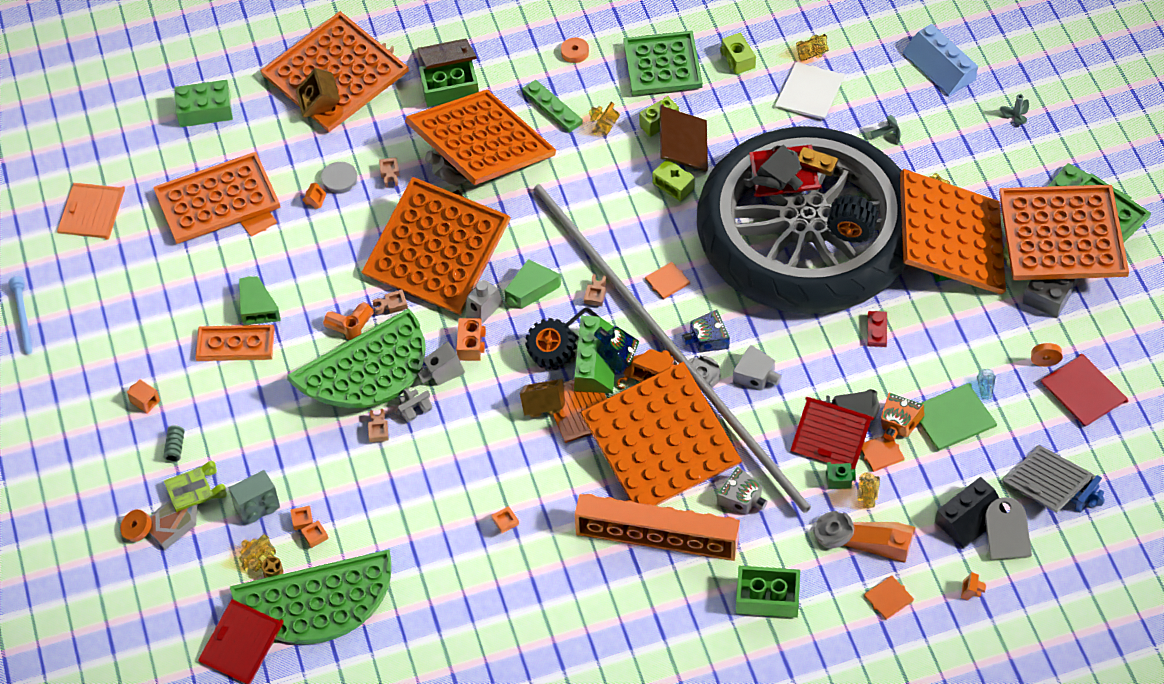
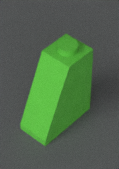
(531, 284)
(256, 302)

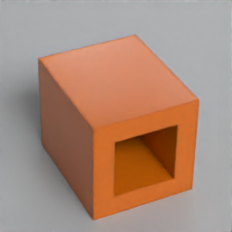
(143, 396)

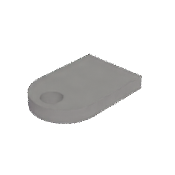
(1008, 531)

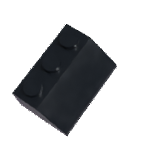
(965, 513)

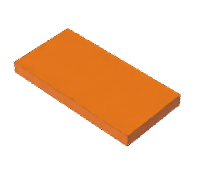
(235, 342)

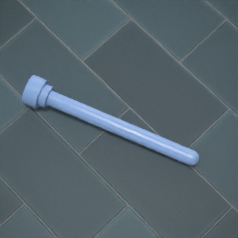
(16, 285)

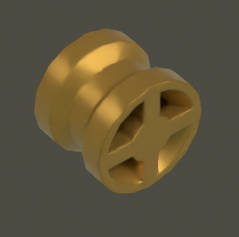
(272, 563)

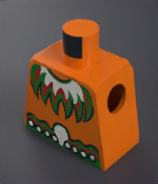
(900, 416)

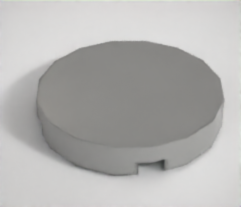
(339, 177)
(709, 369)
(834, 529)

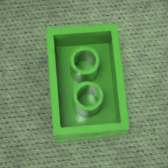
(448, 82)
(203, 103)
(768, 591)

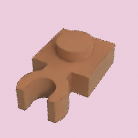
(389, 170)
(596, 292)
(393, 301)
(378, 427)

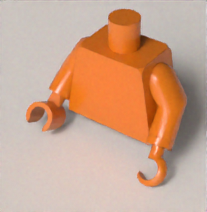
(647, 365)

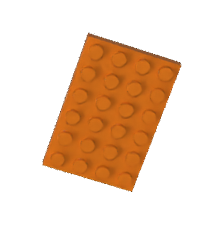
(216, 197)

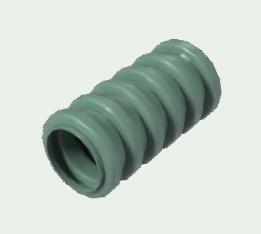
(174, 443)

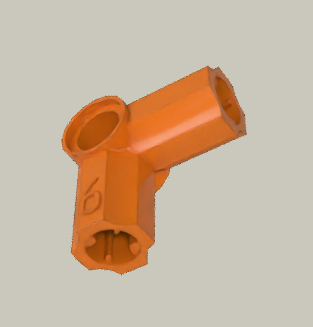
(351, 324)

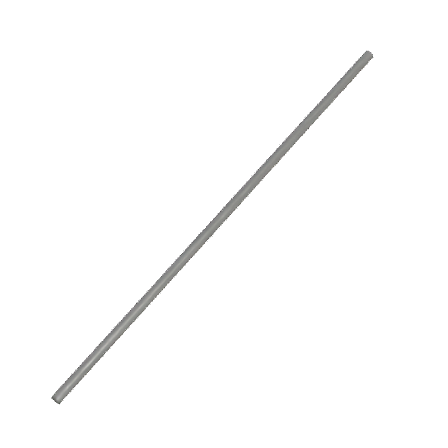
(674, 351)

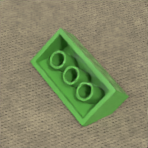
(591, 370)

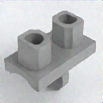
(406, 408)

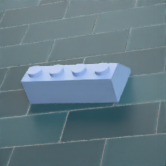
(941, 60)

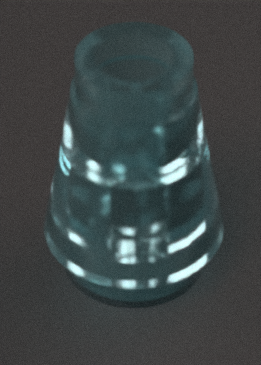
(986, 382)

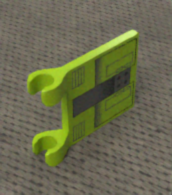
(192, 487)

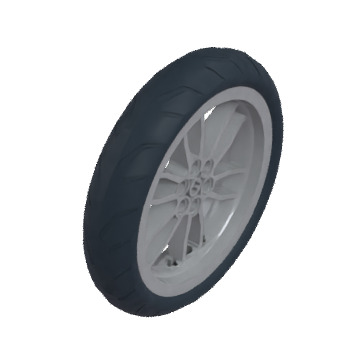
(803, 221)

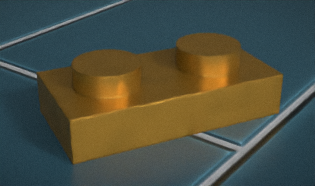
(817, 161)

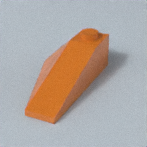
(883, 539)

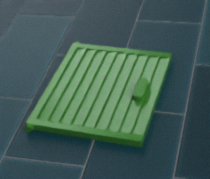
(955, 417)

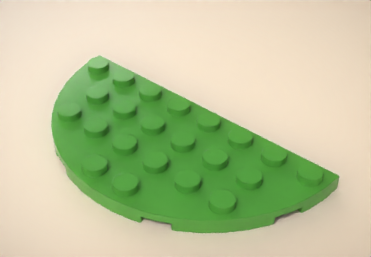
(368, 367)
(321, 599)

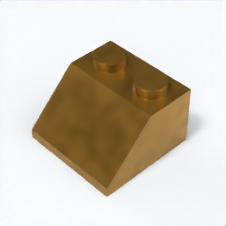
(317, 93)
(543, 397)

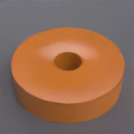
(574, 50)
(1046, 354)
(135, 525)

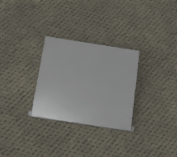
(1048, 478)

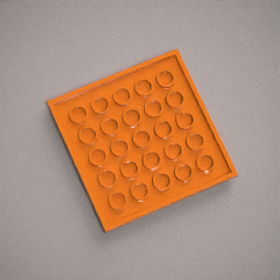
(355, 58)
(480, 136)
(952, 232)
(1063, 232)
(436, 245)
(661, 437)

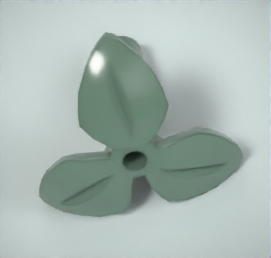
(1021, 107)
(893, 126)

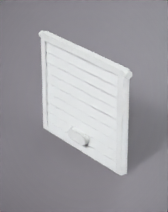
(810, 90)

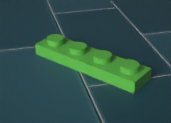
(552, 106)

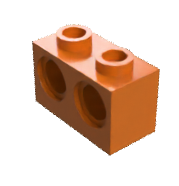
(468, 339)

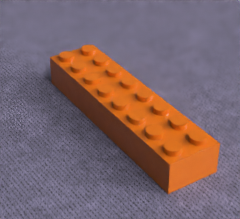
(657, 526)

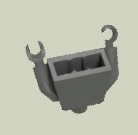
(778, 170)
(861, 402)

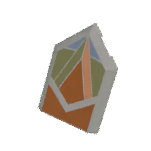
(171, 525)

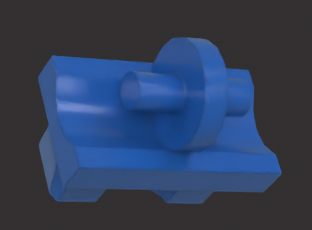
(1090, 494)

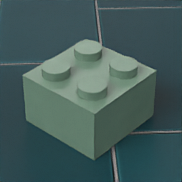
(254, 497)

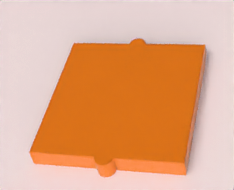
(259, 223)
(667, 280)
(881, 453)
(889, 597)

